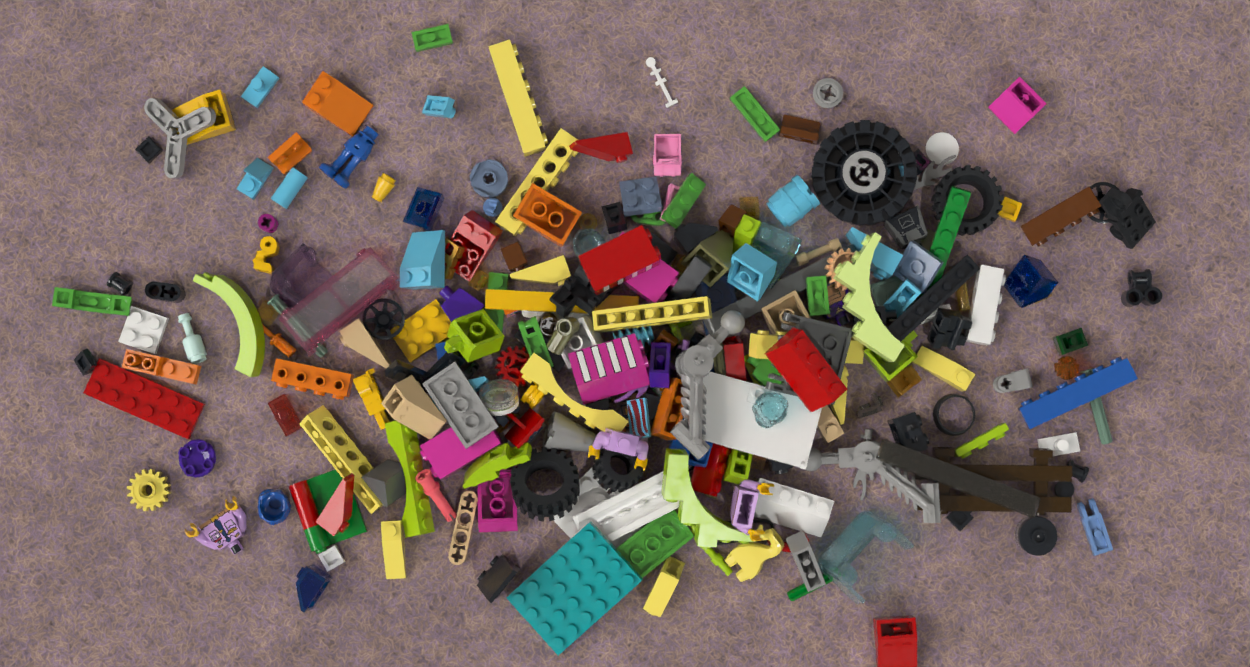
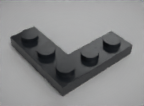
(400, 370)

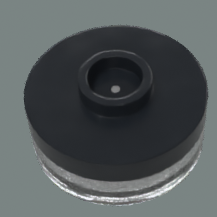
(1036, 535)

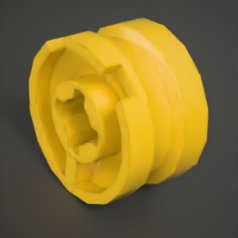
(532, 396)

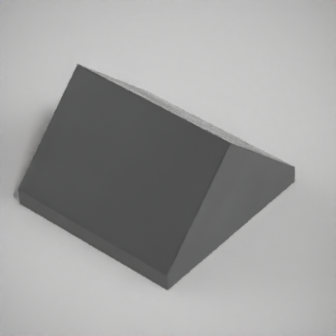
(387, 481)

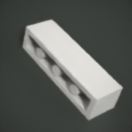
(984, 304)

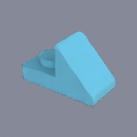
(255, 177)
(902, 297)

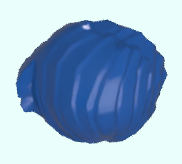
(273, 506)

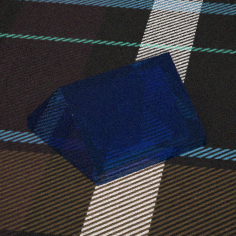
(424, 209)

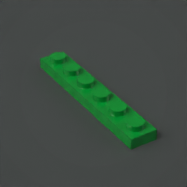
(948, 227)

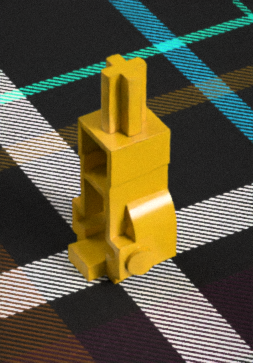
(371, 396)

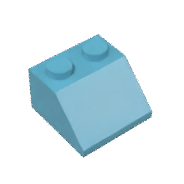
(751, 271)

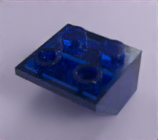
(1030, 281)

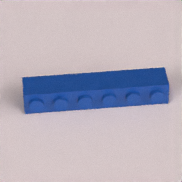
(1077, 393)

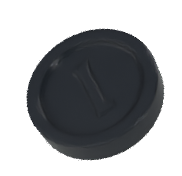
(1064, 489)

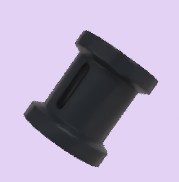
(124, 286)
(1078, 472)

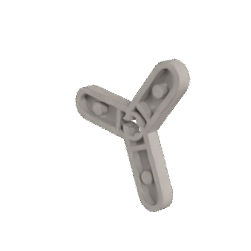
(188, 126)

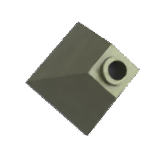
(716, 251)

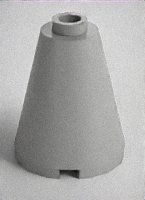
(566, 434)

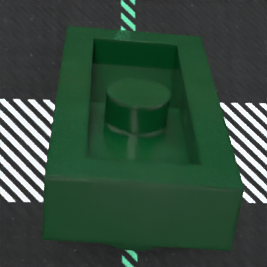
(1070, 341)

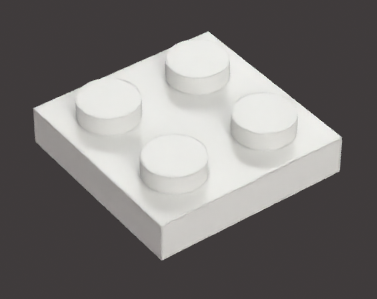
(143, 330)

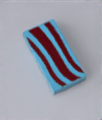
(639, 417)

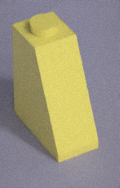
(664, 586)

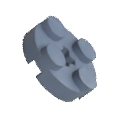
(484, 169)

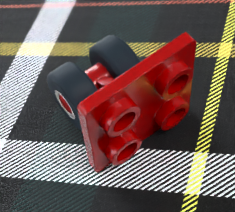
(524, 427)

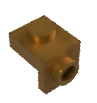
(904, 381)

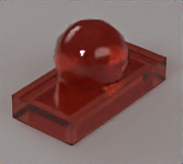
(285, 415)

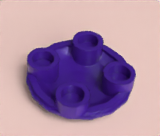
(197, 458)

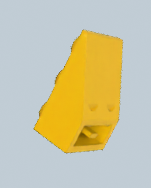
(218, 102)

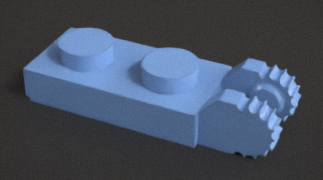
(1095, 529)

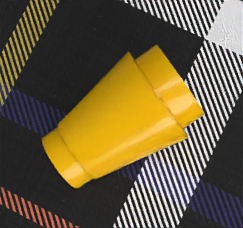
(383, 186)

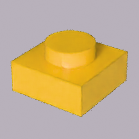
(1010, 209)

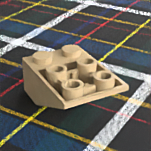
(414, 408)

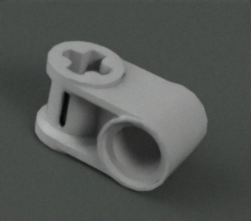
(1015, 381)

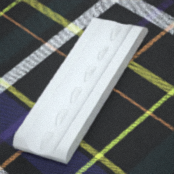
(628, 509)

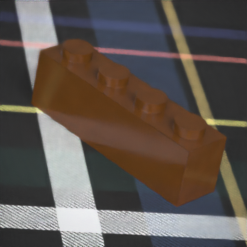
(1060, 216)

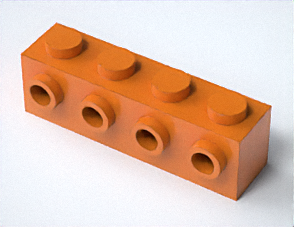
(313, 378)

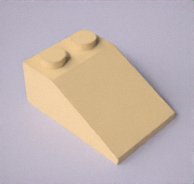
(360, 340)

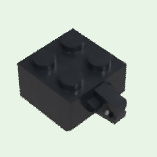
(907, 431)

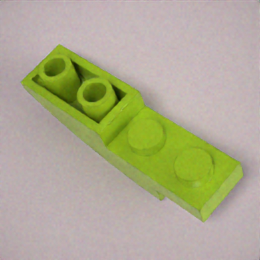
(489, 464)

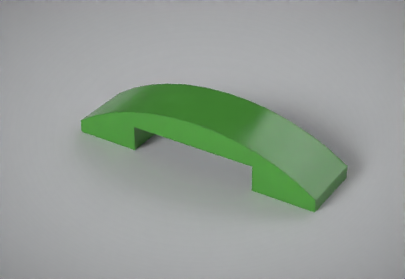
(92, 301)

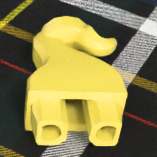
(753, 554)

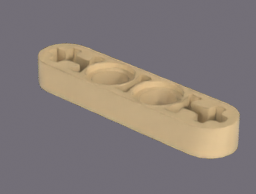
(461, 527)

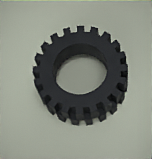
(983, 184)
(548, 504)

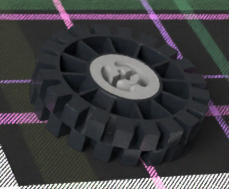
(843, 151)

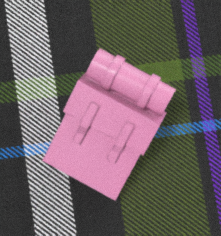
(667, 155)

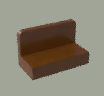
(799, 129)

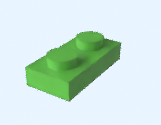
(432, 38)
(817, 295)

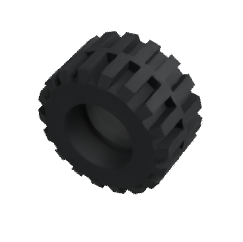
(611, 478)

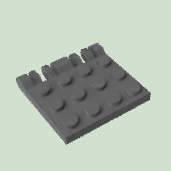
(829, 340)

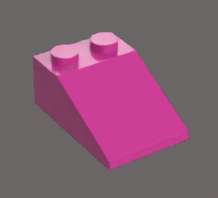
(496, 505)

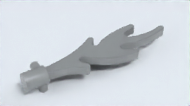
(930, 173)
(860, 475)

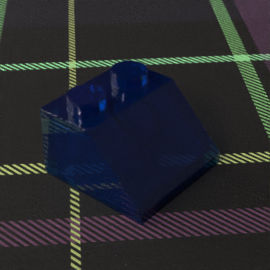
(311, 585)

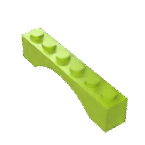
(417, 514)

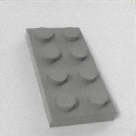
(460, 405)

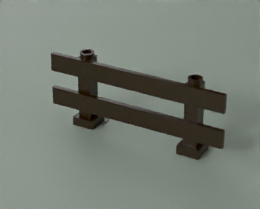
(1039, 473)

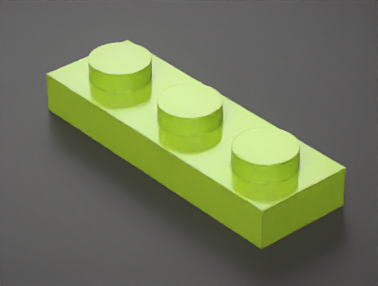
(981, 441)

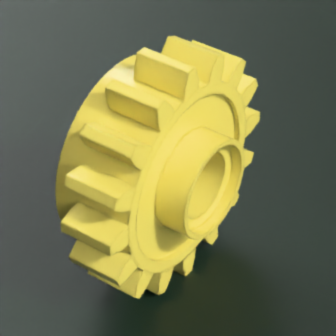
(139, 494)

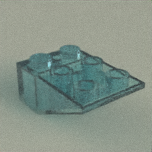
(778, 246)

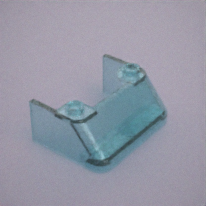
(848, 545)

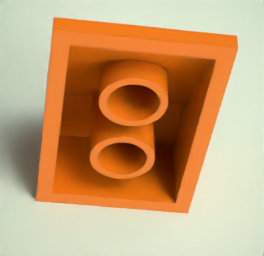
(337, 104)
(547, 214)

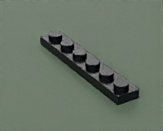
(933, 298)

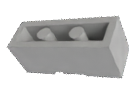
(805, 561)

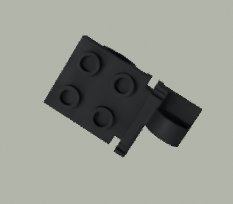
(1127, 214)
(578, 292)

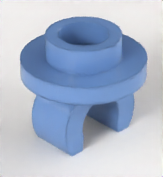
(492, 207)

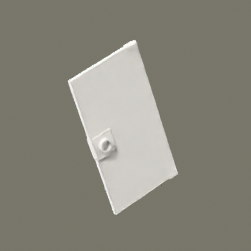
(733, 423)

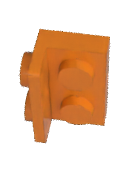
(290, 153)

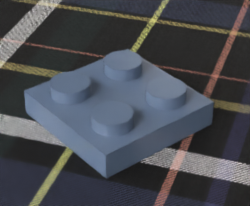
(640, 196)
(918, 266)

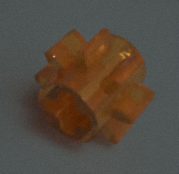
(1066, 367)

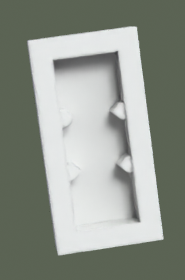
(1061, 444)

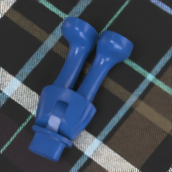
(358, 146)

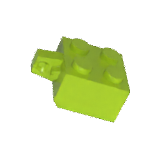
(474, 336)
(888, 370)

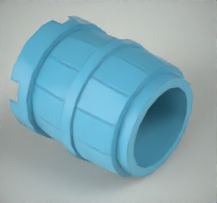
(792, 201)

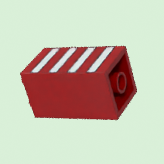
(620, 259)

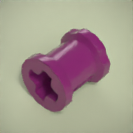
(273, 224)

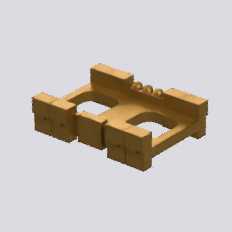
(451, 261)

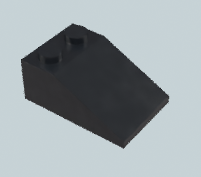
(497, 578)

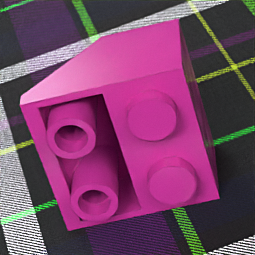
(1017, 105)

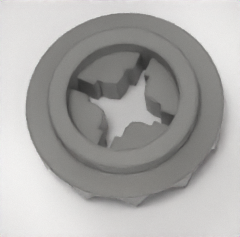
(823, 85)

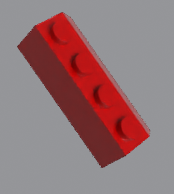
(805, 370)

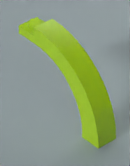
(248, 321)

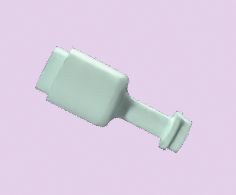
(193, 342)

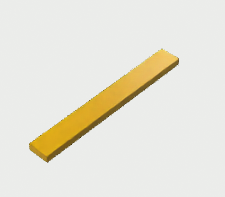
(540, 301)

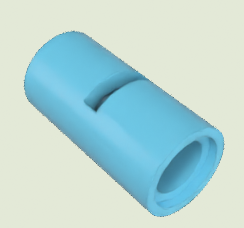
(289, 188)

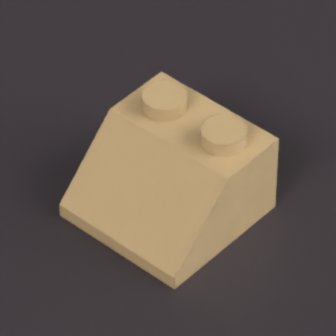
(774, 311)

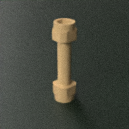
(833, 245)

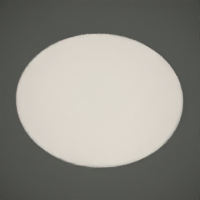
(941, 147)

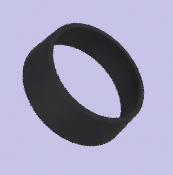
(936, 415)

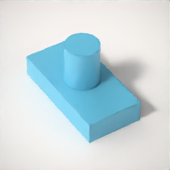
(260, 87)
(439, 107)

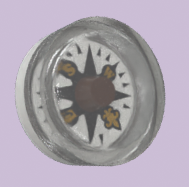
(499, 396)

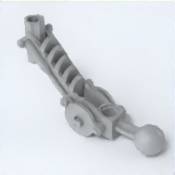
(692, 367)
(864, 458)

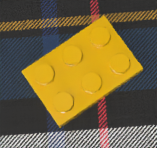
(422, 331)

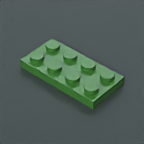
(655, 542)

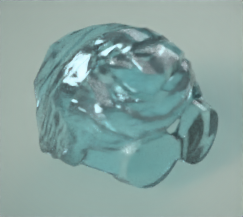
(586, 240)
(770, 409)

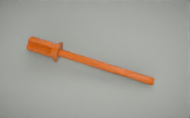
(280, 342)

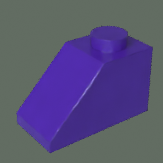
(660, 365)

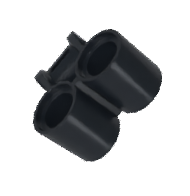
(1140, 289)

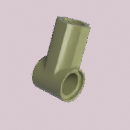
(562, 336)

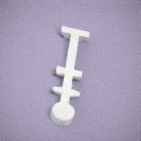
(650, 62)

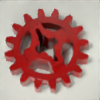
(513, 358)

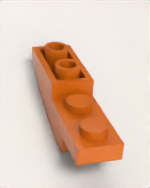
(161, 366)

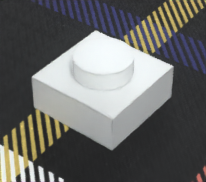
(331, 558)

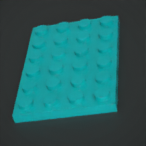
(574, 588)

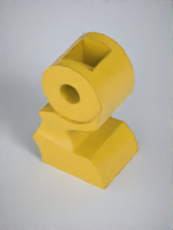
(270, 248)

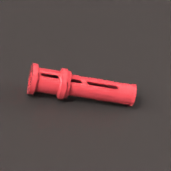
(432, 489)

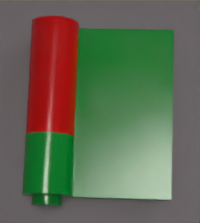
(310, 500)

